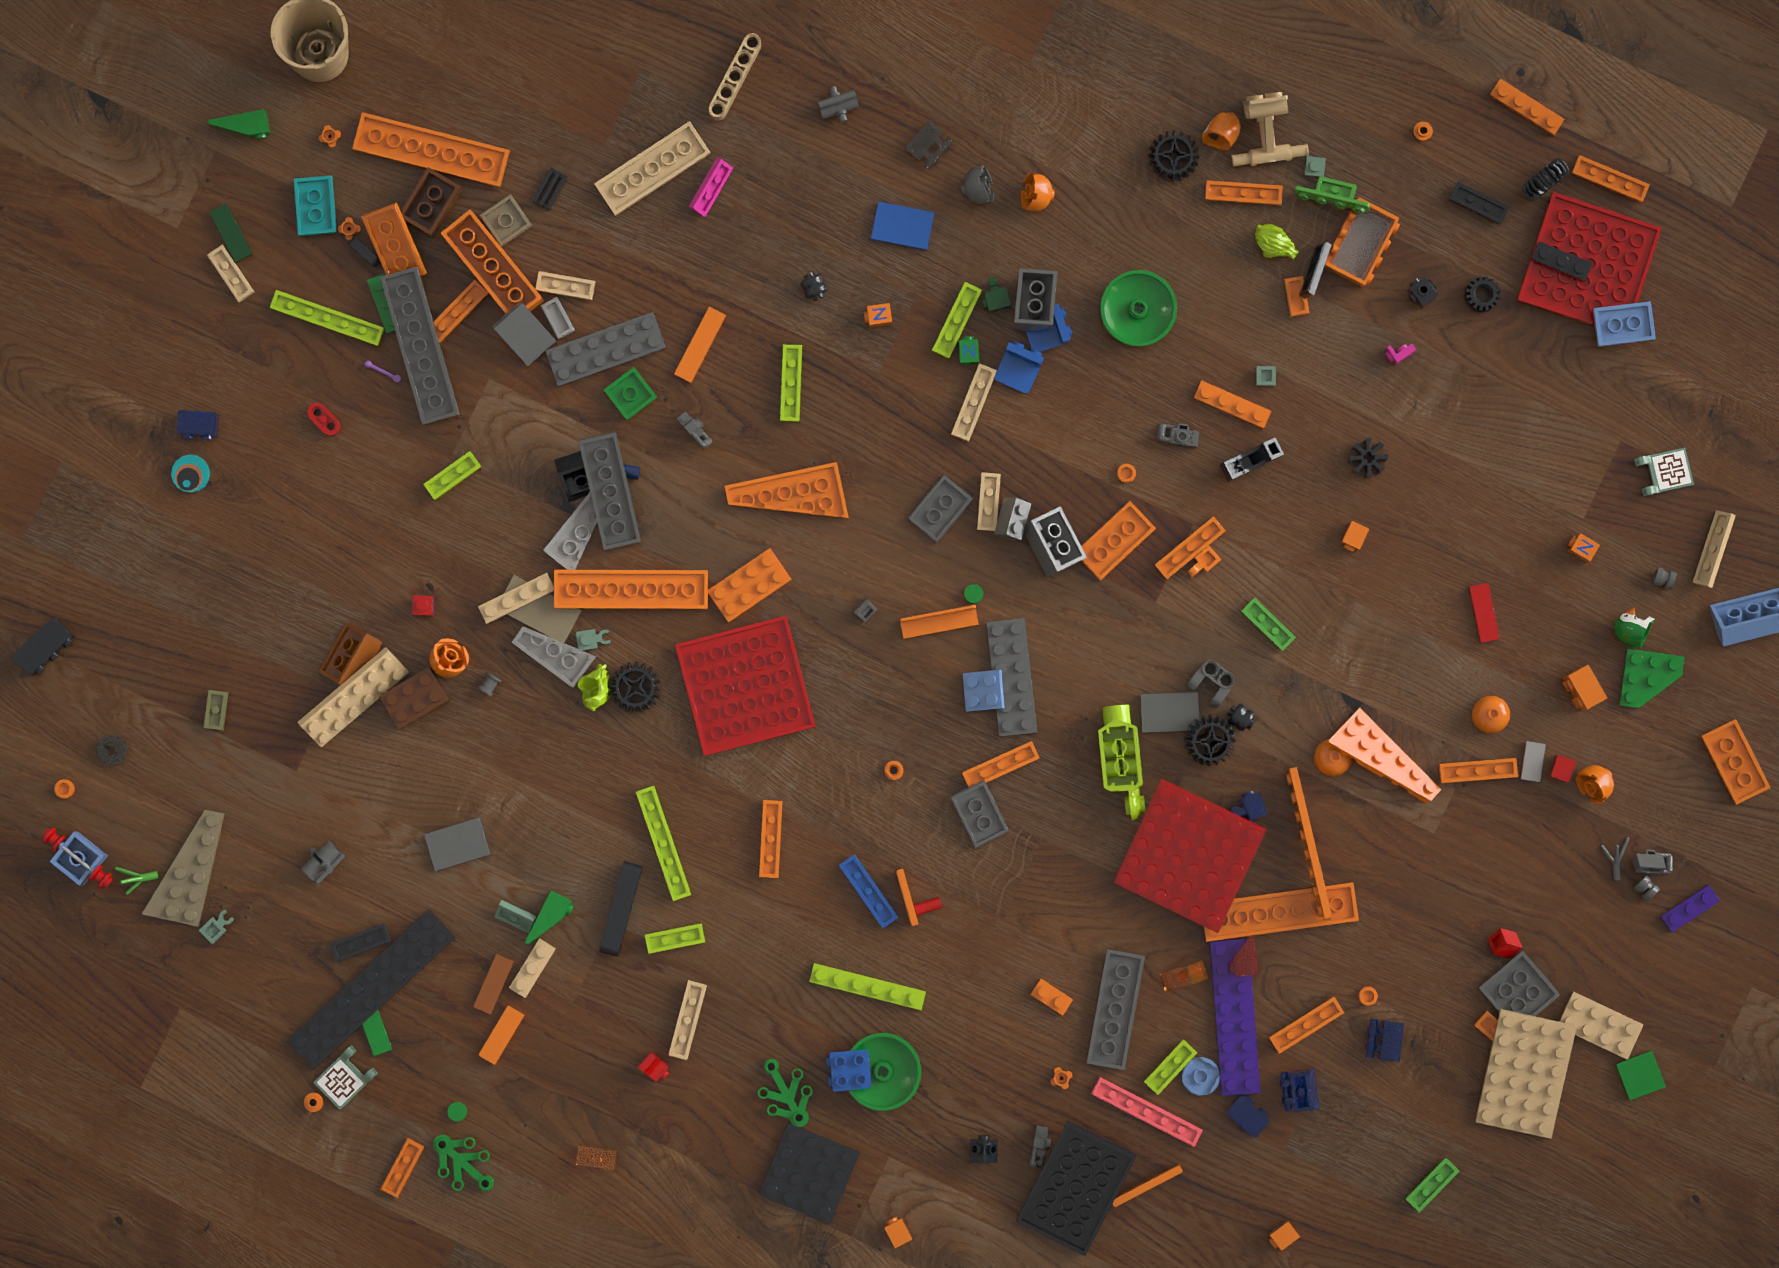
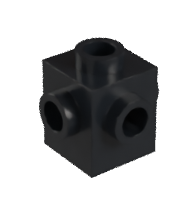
(1425, 298)
(983, 1149)

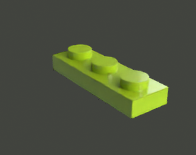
(452, 475)
(675, 938)
(1170, 1067)

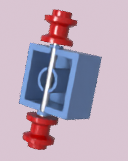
(78, 858)

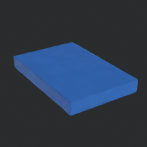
(902, 226)

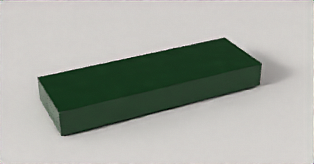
(231, 233)

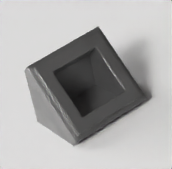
(865, 610)

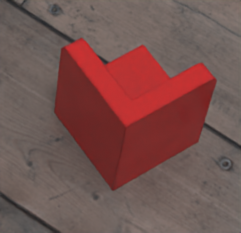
(1563, 768)
(1505, 943)

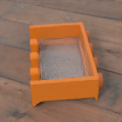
(1361, 244)

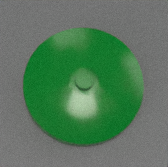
(1138, 308)
(893, 1072)

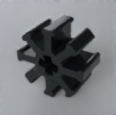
(1363, 462)

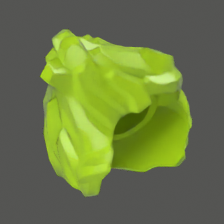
(1274, 242)
(595, 688)

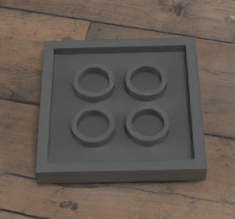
(1519, 987)

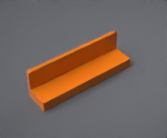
(939, 621)

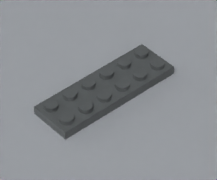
(605, 349)
(609, 490)
(1010, 655)
(1115, 1009)

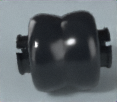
(814, 286)
(1241, 717)

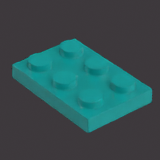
(315, 205)

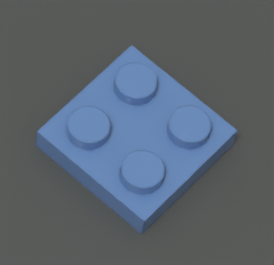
(983, 690)

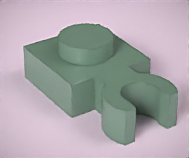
(588, 639)
(214, 928)

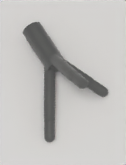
(1617, 858)

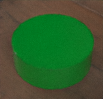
(973, 594)
(457, 1111)

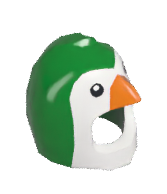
(1631, 629)

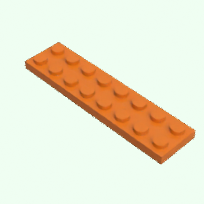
(431, 149)
(630, 589)
(1285, 912)

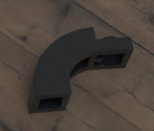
(1251, 459)

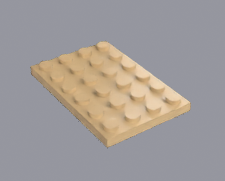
(1525, 1073)

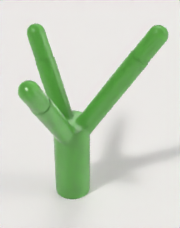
(137, 877)

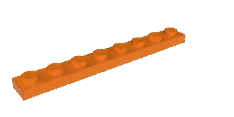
(1310, 852)

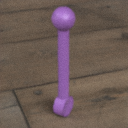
(368, 364)

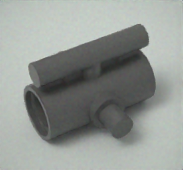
(838, 104)
(322, 862)

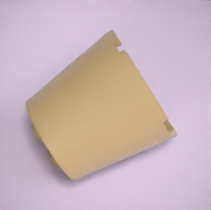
(309, 27)

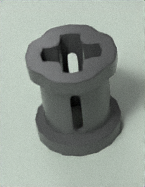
(489, 683)

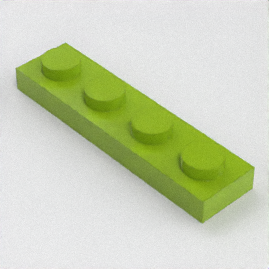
(956, 320)
(791, 383)

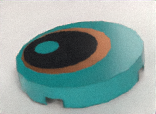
(190, 473)

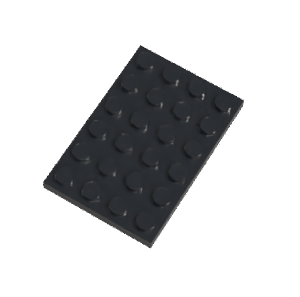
(1076, 1188)

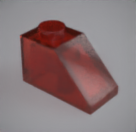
(1245, 959)

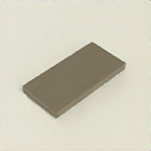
(542, 615)

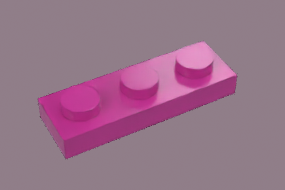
(711, 187)

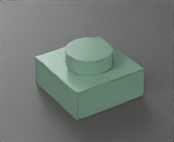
(1314, 166)
(1265, 375)

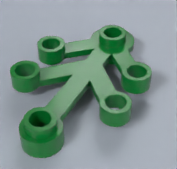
(787, 1095)
(461, 1160)

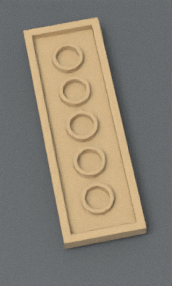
(652, 168)
(353, 697)

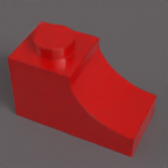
(654, 1067)

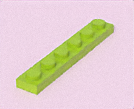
(327, 318)
(663, 843)
(867, 986)

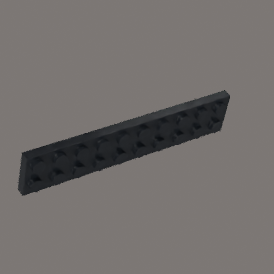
(371, 989)

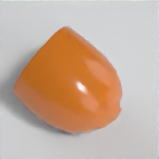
(1225, 125)

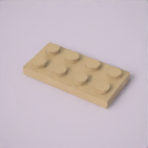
(1601, 1025)

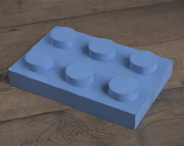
(1624, 324)

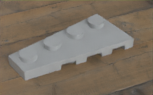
(573, 536)
(559, 658)

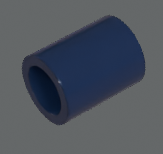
(632, 472)

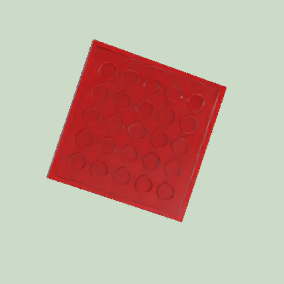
(1613, 244)
(745, 685)
(1190, 855)

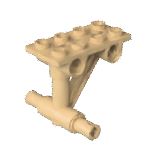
(1264, 110)

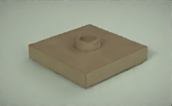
(505, 220)

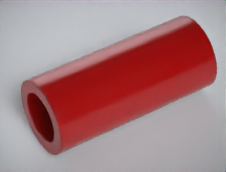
(928, 906)

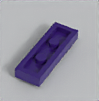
(1689, 908)

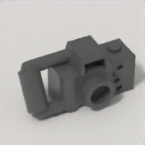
(694, 428)
(1178, 436)
(1653, 863)
(1039, 1146)

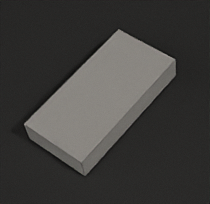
(557, 318)
(1532, 761)

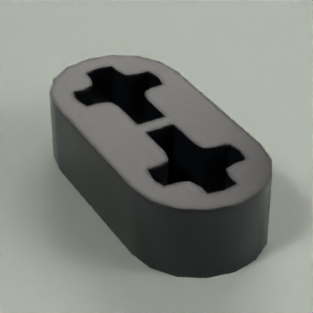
(364, 251)

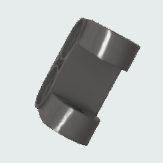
(1215, 679)

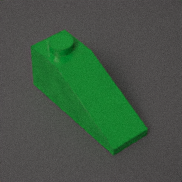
(249, 124)
(552, 912)

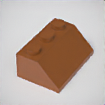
(349, 654)

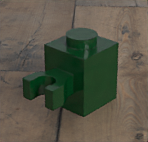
(997, 298)

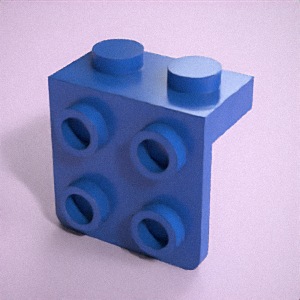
(1052, 336)
(1019, 367)
(849, 1070)

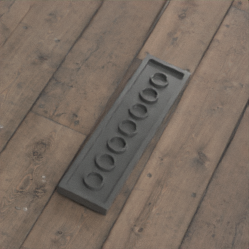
(419, 345)

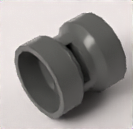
(1664, 578)
(1646, 888)

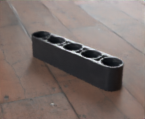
(620, 909)

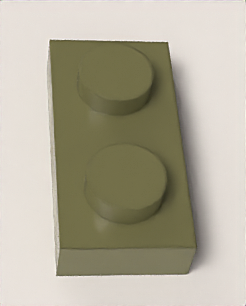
(216, 710)

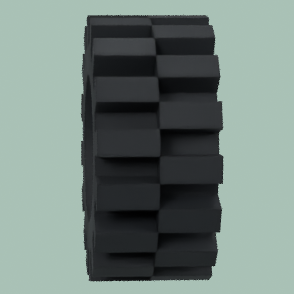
(1488, 284)

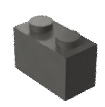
(1012, 519)

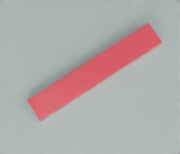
(1146, 1111)

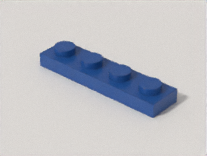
(868, 891)

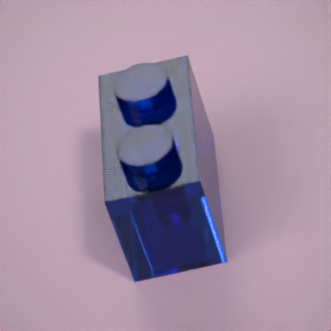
(198, 424)
(1247, 1115)

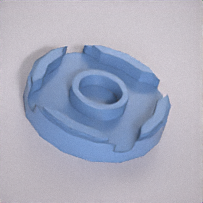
(1201, 1076)

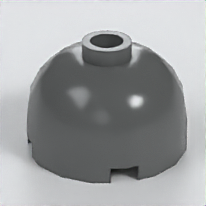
(977, 185)

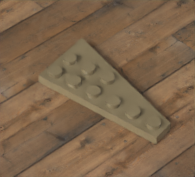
(186, 883)

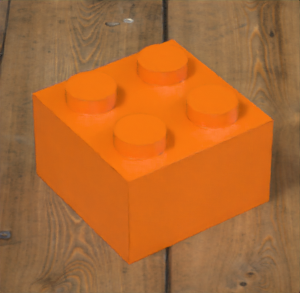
(1584, 688)

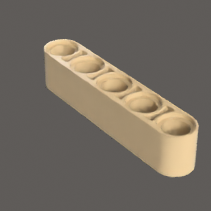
(734, 86)

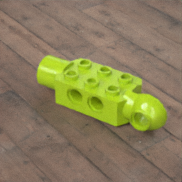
(1121, 757)

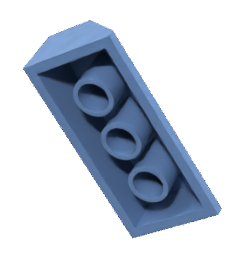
(1747, 617)

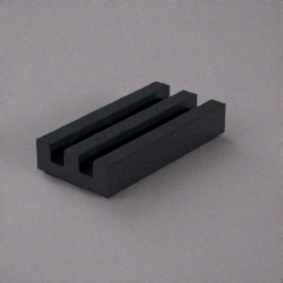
(557, 174)

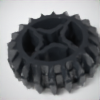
(1181, 155)
(1545, 179)
(622, 677)
(1209, 732)

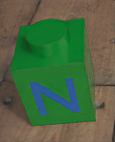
(968, 351)

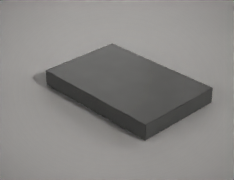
(524, 333)
(940, 508)
(1168, 711)
(979, 813)
(457, 844)

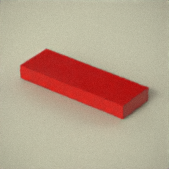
(1484, 613)

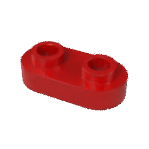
(324, 419)

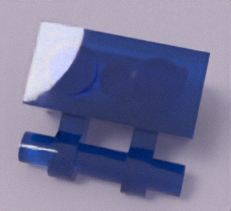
(1252, 806)
(1390, 1040)
(1303, 1090)

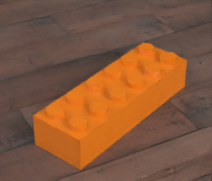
(490, 263)

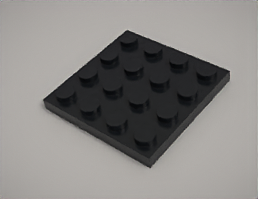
(809, 1173)

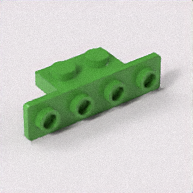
(1334, 192)

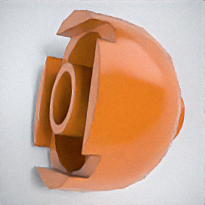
(1037, 192)
(448, 658)
(1490, 714)
(1330, 761)
(1595, 782)

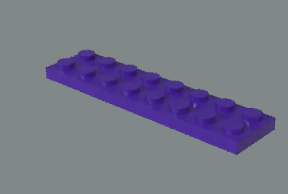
(1234, 1022)

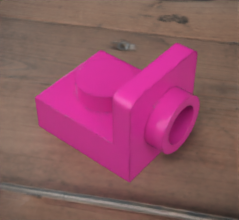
(1403, 352)

